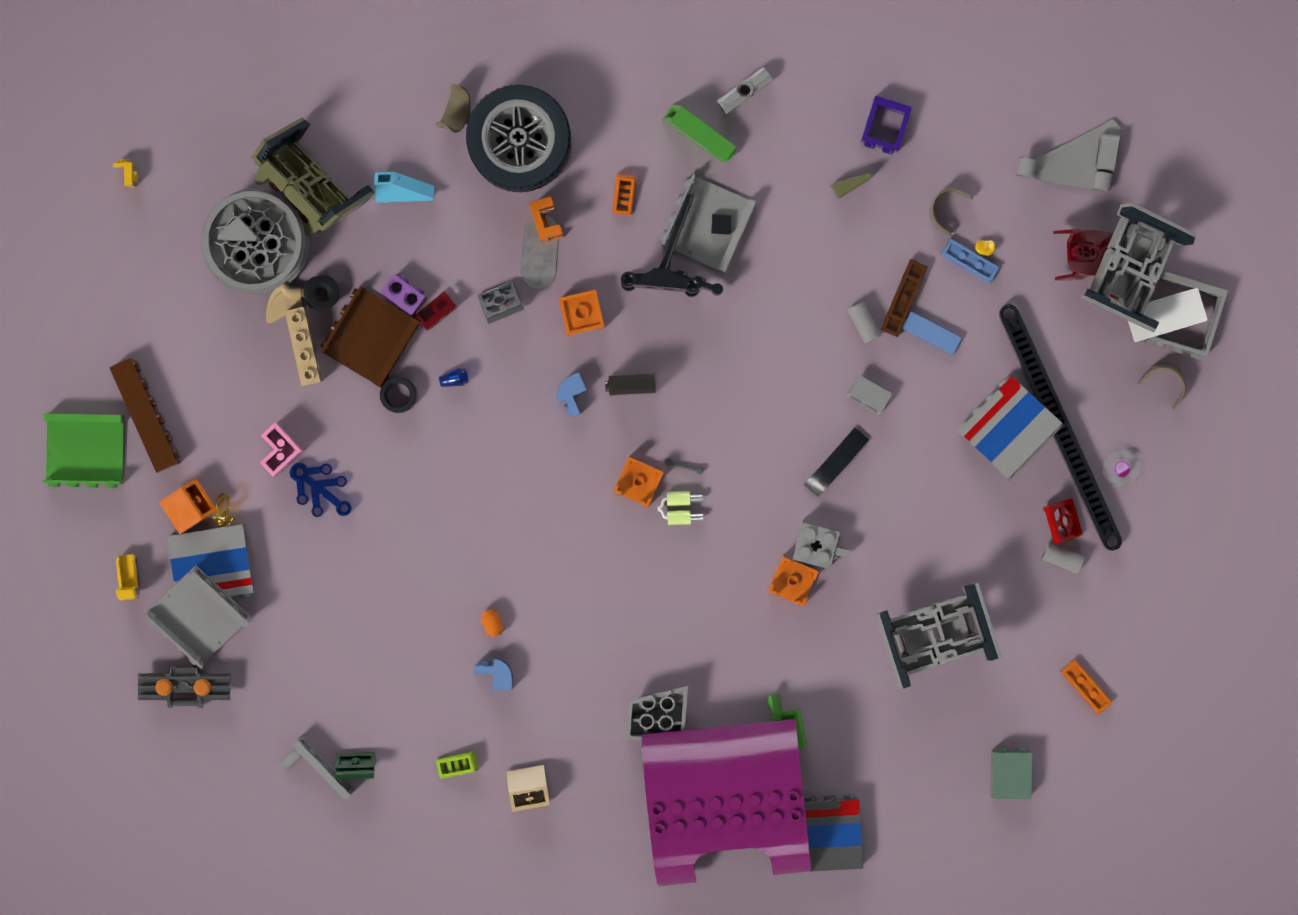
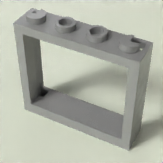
(1213, 322)

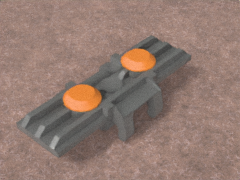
(184, 680)

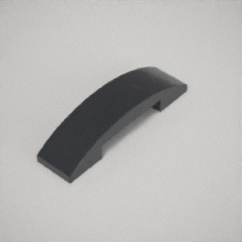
(836, 462)

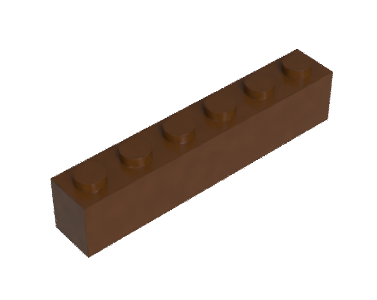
(144, 414)

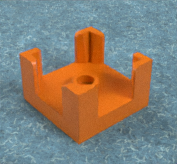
(540, 207)
(581, 312)
(638, 481)
(792, 581)

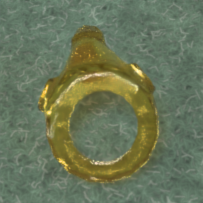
(220, 516)

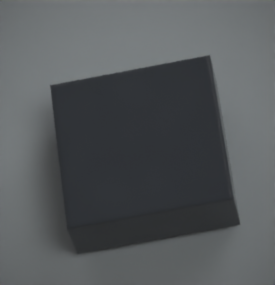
(721, 224)

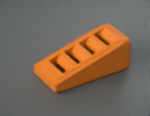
(623, 177)

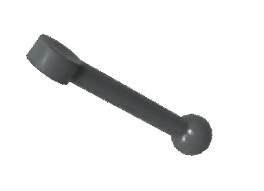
(669, 462)

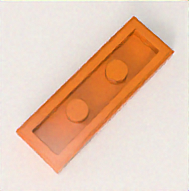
(1086, 686)

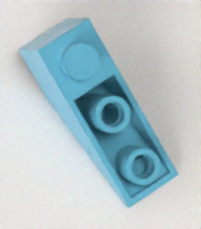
(400, 188)

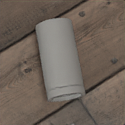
(864, 322)
(1063, 557)

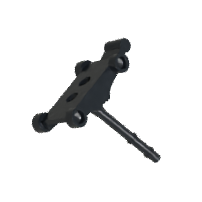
(665, 279)

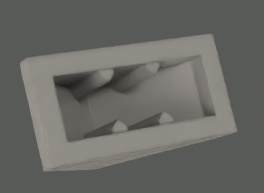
(238, 231)

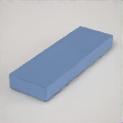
(970, 260)
(931, 333)

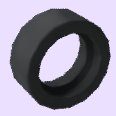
(398, 380)

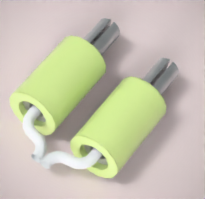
(680, 517)

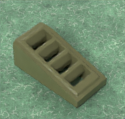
(846, 186)

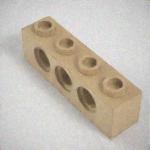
(303, 346)

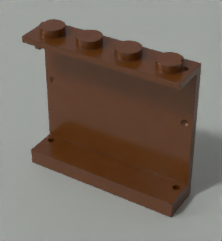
(369, 336)

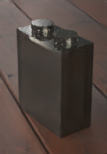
(630, 384)

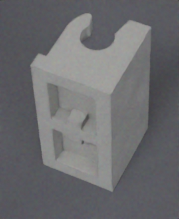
(869, 395)

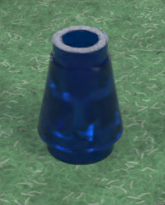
(454, 378)

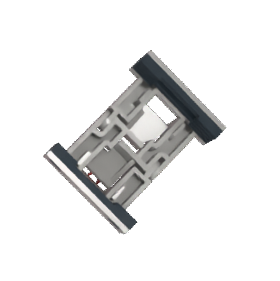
(1128, 245)
(952, 621)

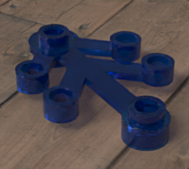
(318, 487)

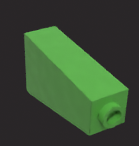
(699, 133)

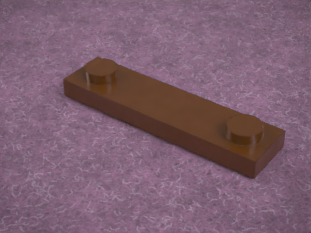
(903, 298)

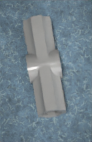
(754, 83)

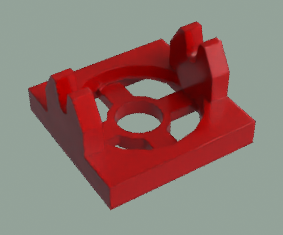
(1072, 521)

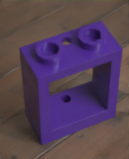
(891, 106)

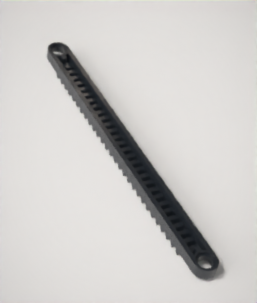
(1065, 437)

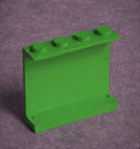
(84, 450)

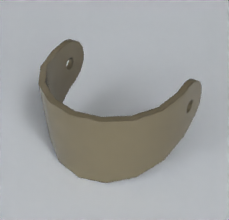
(457, 110)
(939, 227)
(1167, 366)

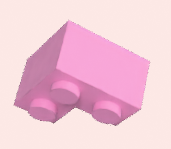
(284, 449)

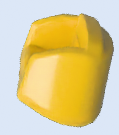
(985, 248)

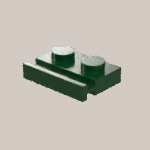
(355, 766)

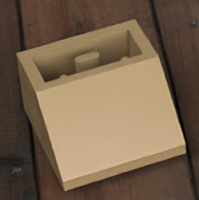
(528, 788)

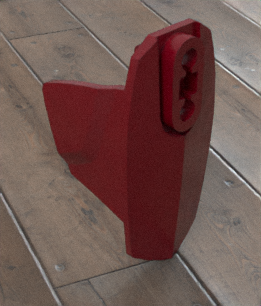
(1082, 263)

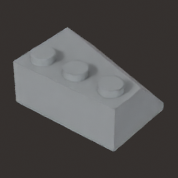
(657, 713)

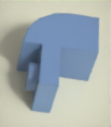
(568, 389)
(501, 673)

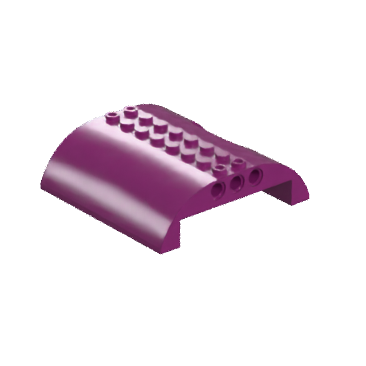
(724, 794)

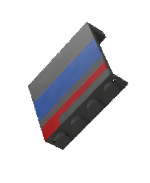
(834, 832)

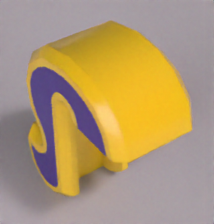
(127, 577)

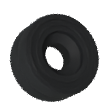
(329, 285)

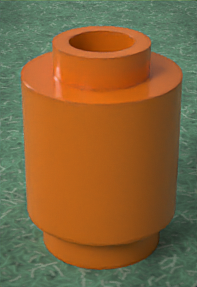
(492, 623)

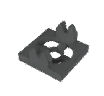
(497, 293)

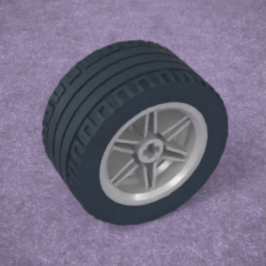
(516, 104)

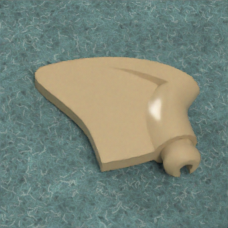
(282, 299)

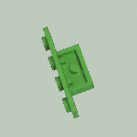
(778, 714)

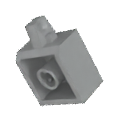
(824, 555)

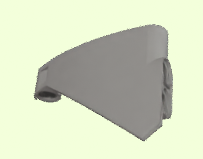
(1079, 163)

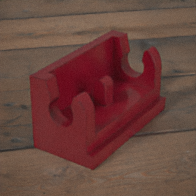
(436, 311)

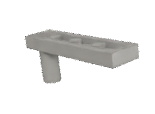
(304, 749)

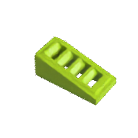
(473, 761)

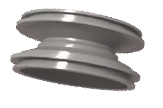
(280, 264)

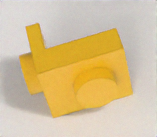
(130, 175)

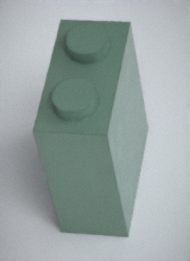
(1011, 773)

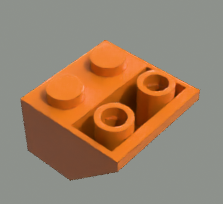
(187, 506)

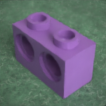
(401, 297)

